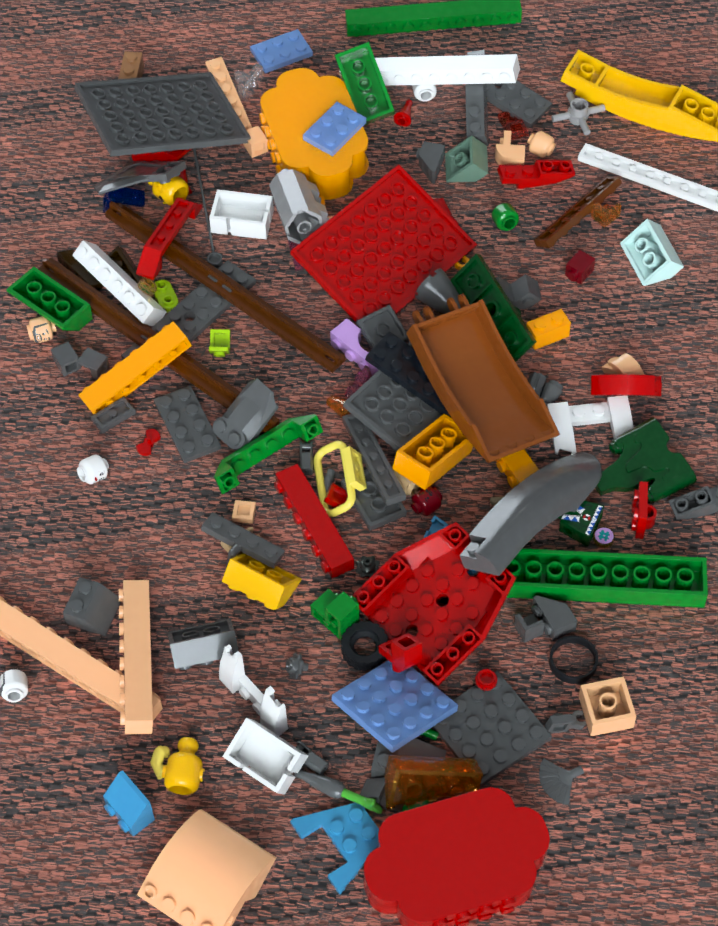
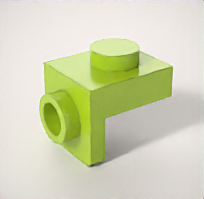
(220, 342)

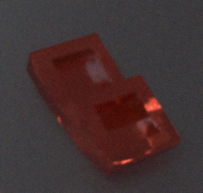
(514, 125)

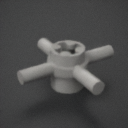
(578, 112)

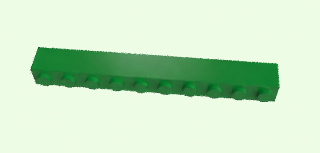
(431, 16)

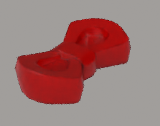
(145, 447)

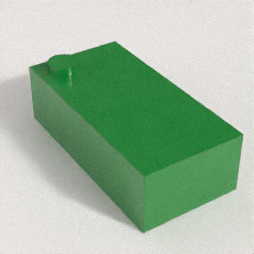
(365, 83)

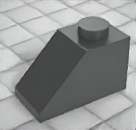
(430, 159)

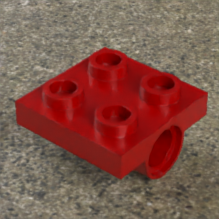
(641, 511)

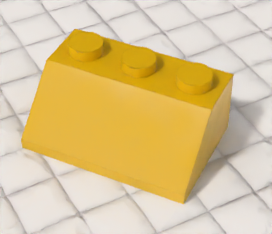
(260, 581)

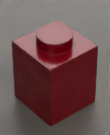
(580, 267)

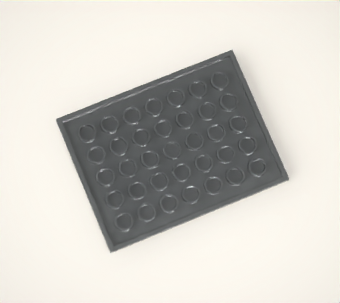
(161, 113)

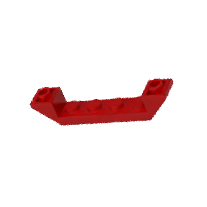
(164, 234)

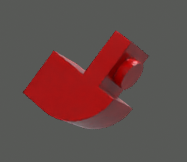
(402, 652)

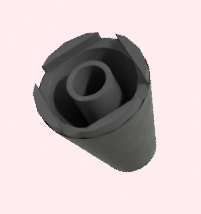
(436, 290)

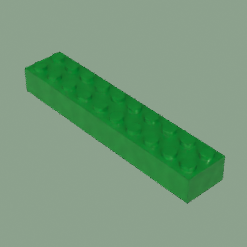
(610, 577)

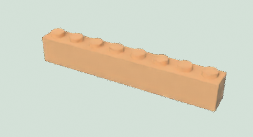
(137, 657)

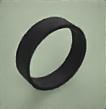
(573, 679)

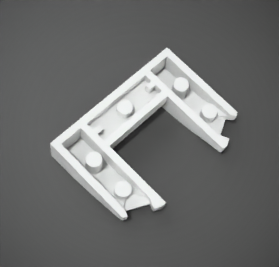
(615, 411)
(233, 676)

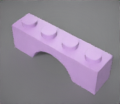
(347, 339)

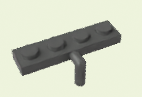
(242, 540)

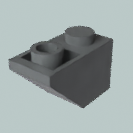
(556, 616)

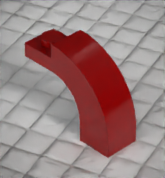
(626, 385)

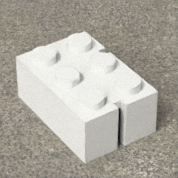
(241, 214)
(267, 754)

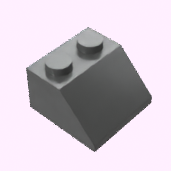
(91, 607)

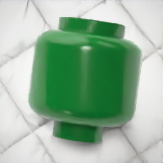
(505, 217)

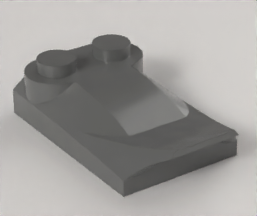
(246, 415)

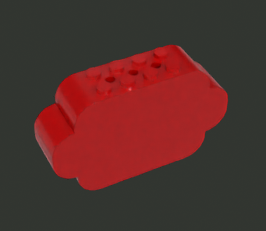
(456, 860)

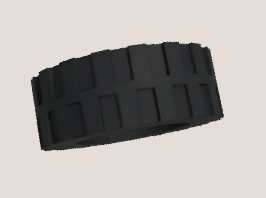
(357, 631)

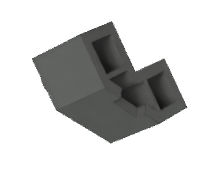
(522, 292)

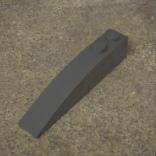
(477, 108)

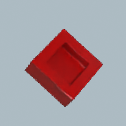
(335, 496)

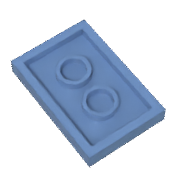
(281, 51)
(334, 129)

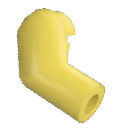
(157, 759)

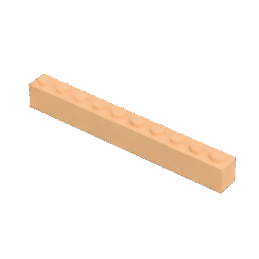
(64, 657)

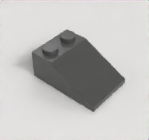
(413, 748)

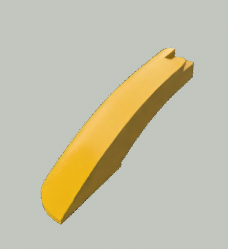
(641, 100)

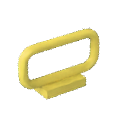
(353, 475)

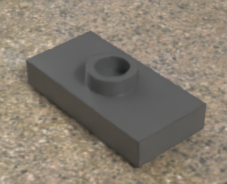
(113, 414)

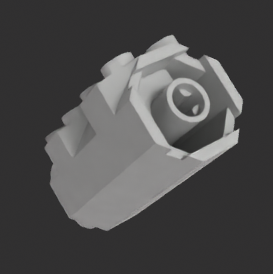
(297, 204)

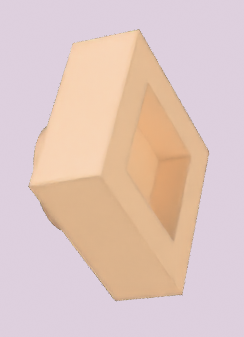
(244, 511)

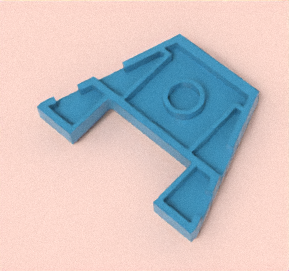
(351, 833)

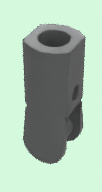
(306, 458)
(313, 761)

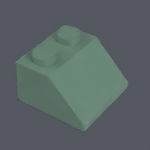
(467, 161)

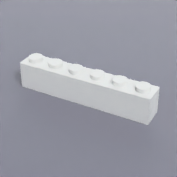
(119, 283)

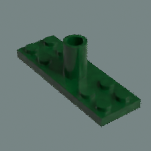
(479, 283)

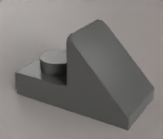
(375, 789)

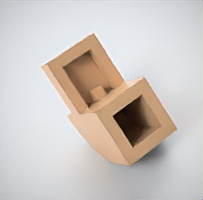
(509, 154)
(622, 365)

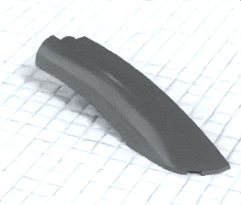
(529, 509)

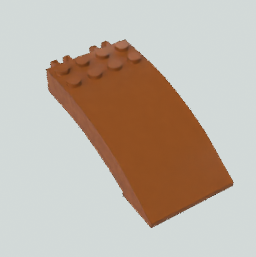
(479, 380)

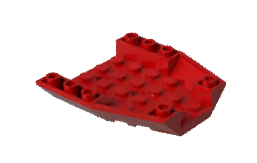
(407, 595)

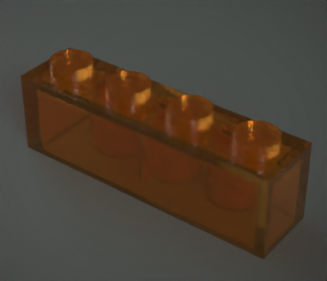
(425, 778)

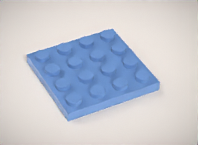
(394, 704)

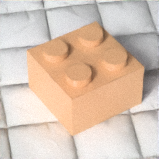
(607, 706)

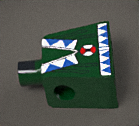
(582, 523)

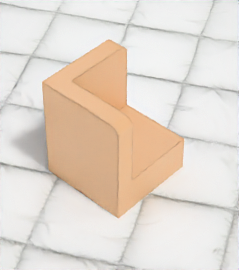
(258, 143)

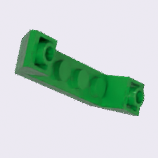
(260, 448)

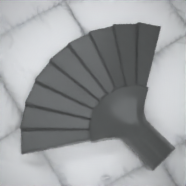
(557, 780)

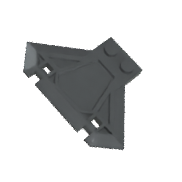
(141, 172)

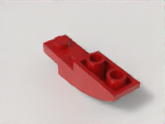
(541, 173)

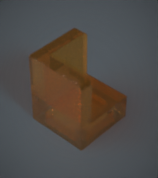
(605, 214)

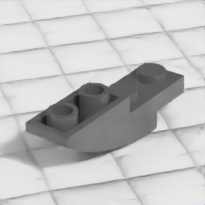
(696, 503)

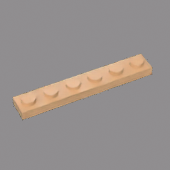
(221, 74)

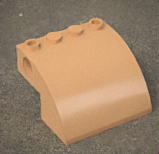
(206, 873)

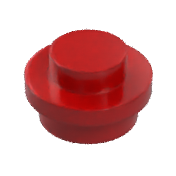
(486, 679)

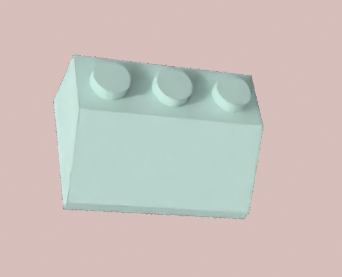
(651, 253)

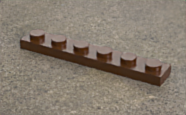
(577, 212)

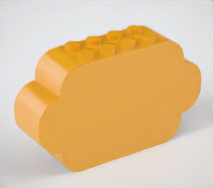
(290, 111)

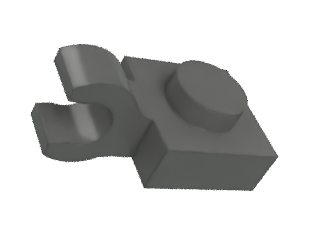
(562, 723)

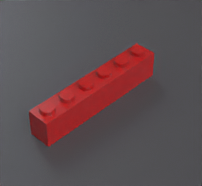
(314, 521)

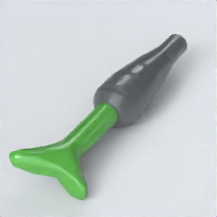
(337, 790)

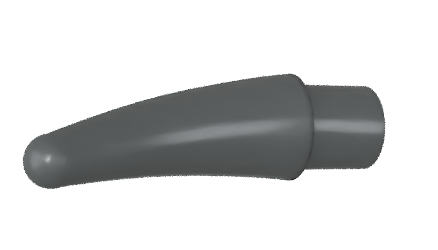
(329, 478)

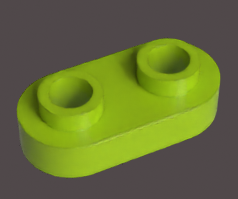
(165, 294)

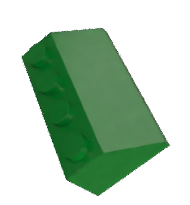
(51, 300)

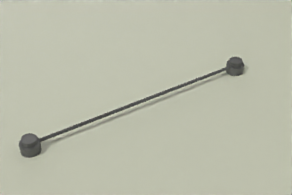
(213, 258)

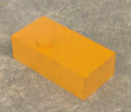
(432, 452)

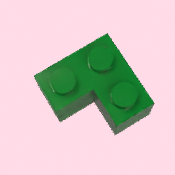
(336, 611)

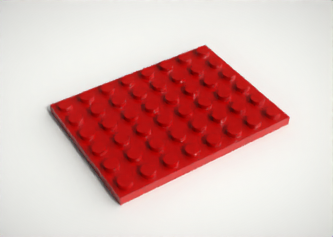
(383, 246)

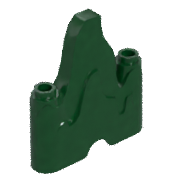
(646, 459)

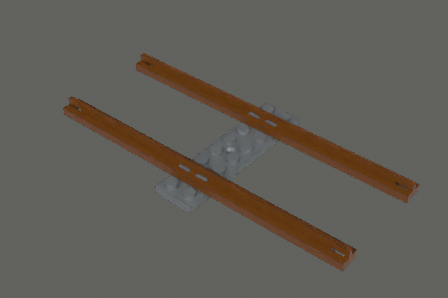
(206, 303)

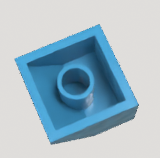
(128, 805)

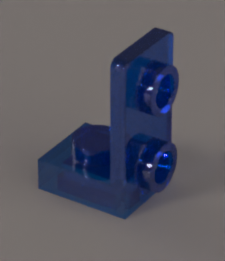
(125, 196)

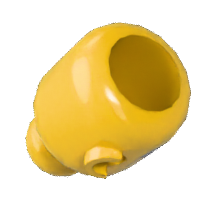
(170, 191)
(184, 768)

